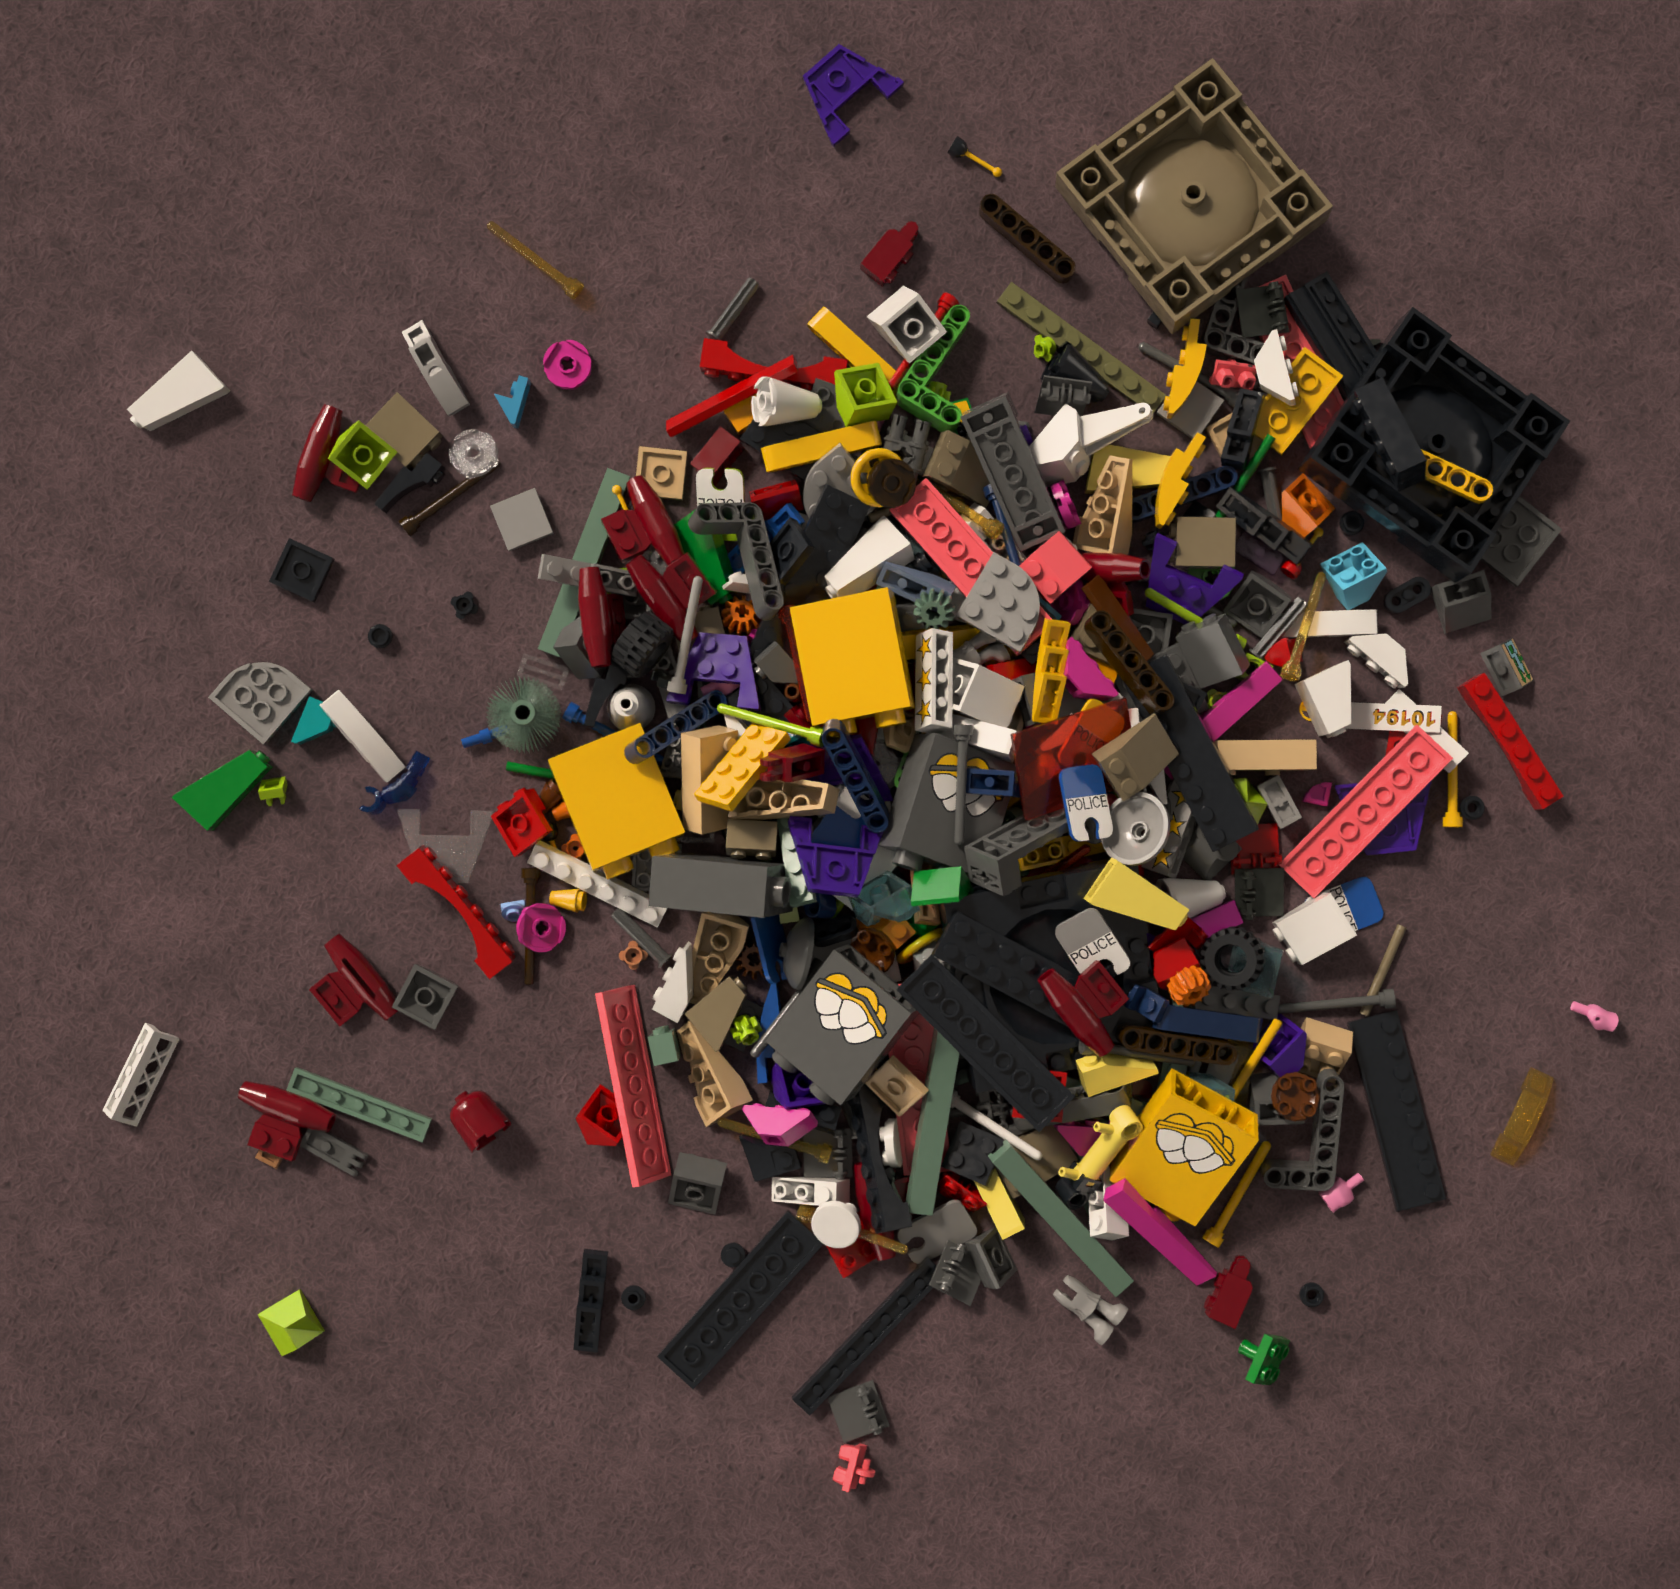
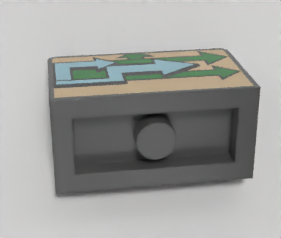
(1507, 667)

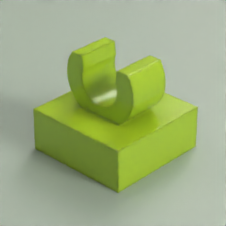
(272, 789)

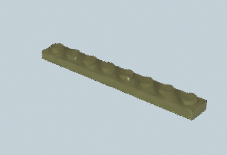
(1051, 325)

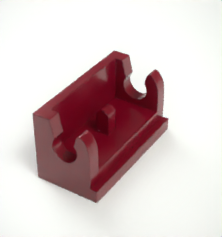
(718, 453)

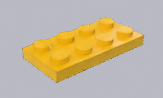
(1314, 383)
(740, 767)

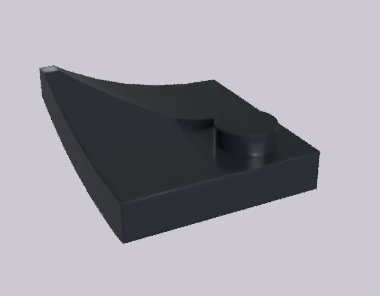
(767, 1159)

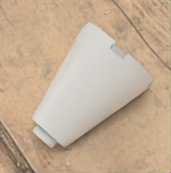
(782, 403)
(641, 708)
(1193, 894)

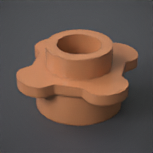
(633, 948)

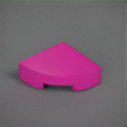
(1318, 794)

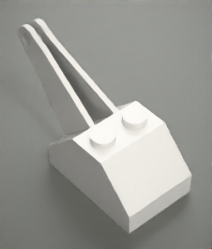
(1069, 439)

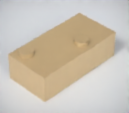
(1268, 755)
(699, 757)

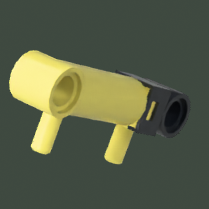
(1085, 1175)

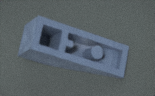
(912, 582)

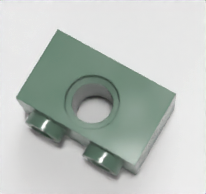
(664, 1045)

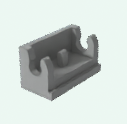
(1279, 801)

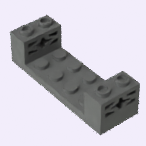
(1012, 471)
(994, 857)

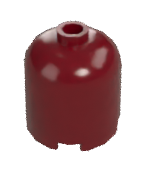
(477, 1119)

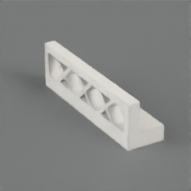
(132, 1075)

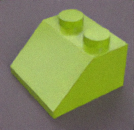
(863, 394)

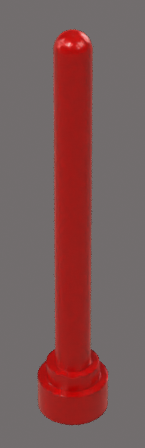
(945, 303)

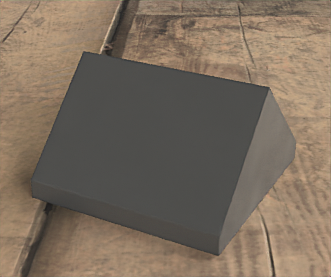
(991, 1258)

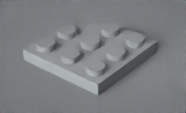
(833, 470)
(1003, 603)
(260, 697)

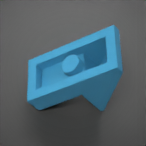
(514, 406)

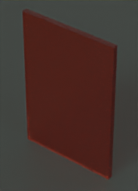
(1061, 744)

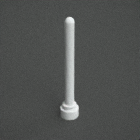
(994, 1127)

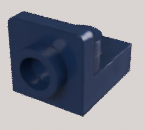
(1147, 1003)

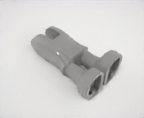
(994, 651)
(1085, 1303)

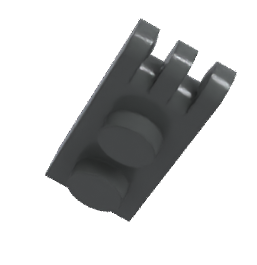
(333, 1150)

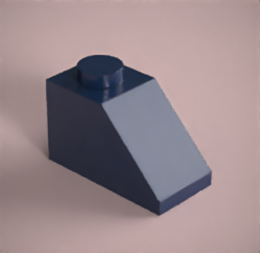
(992, 782)

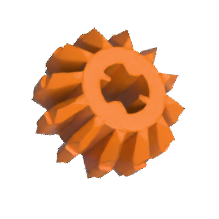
(736, 623)
(1189, 986)

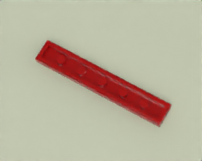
(728, 397)

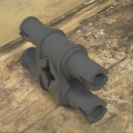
(916, 447)

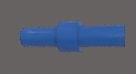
(485, 736)

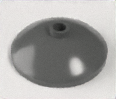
(798, 952)

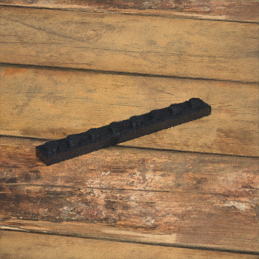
(865, 1338)

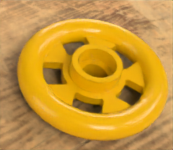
(862, 466)
(906, 954)

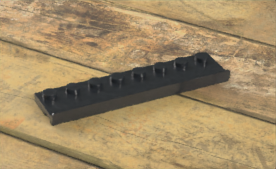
(1331, 329)
(1199, 766)
(1396, 1110)

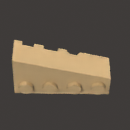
(786, 799)

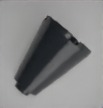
(1073, 365)

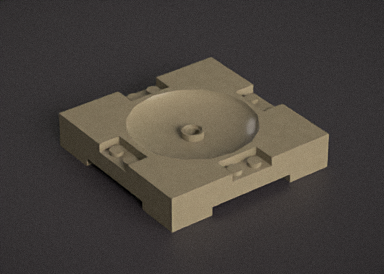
(1180, 248)

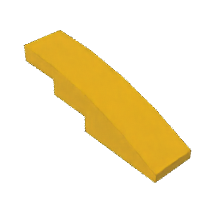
(1050, 669)

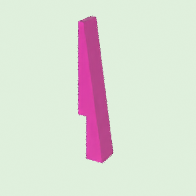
(1238, 701)
(1158, 1231)

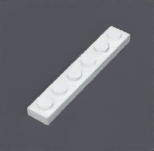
(595, 883)

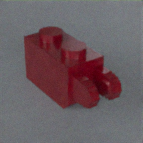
(889, 253)
(793, 763)
(1230, 1293)

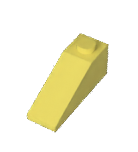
(1112, 1071)

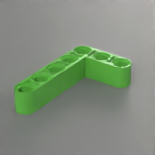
(929, 368)

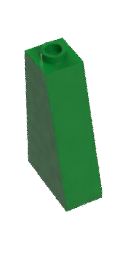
(711, 557)
(222, 790)

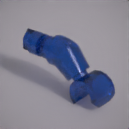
(401, 789)

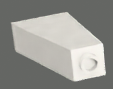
(177, 393)
(864, 561)
(986, 737)

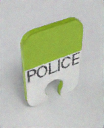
(710, 494)

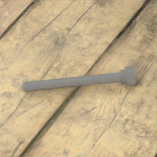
(678, 682)

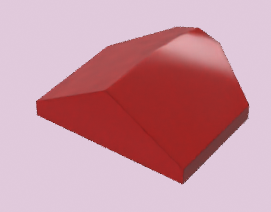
(1172, 959)

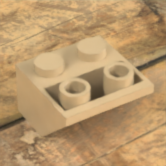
(1325, 1047)

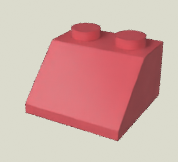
(1055, 567)

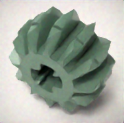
(925, 606)

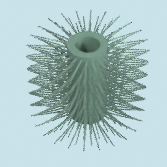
(511, 712)

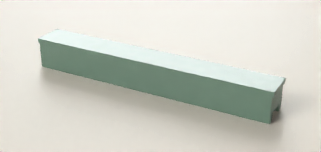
(589, 550)
(932, 1126)
(1060, 1218)

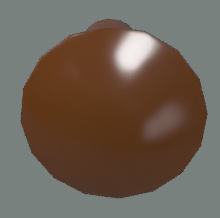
(875, 947)
(1295, 1096)

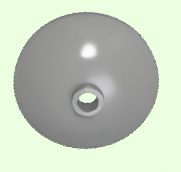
(1129, 820)

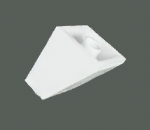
(907, 323)
(984, 694)
(1328, 699)
(1313, 928)

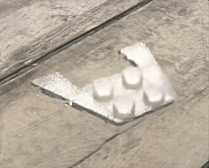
(453, 851)

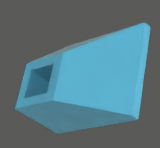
(1354, 575)

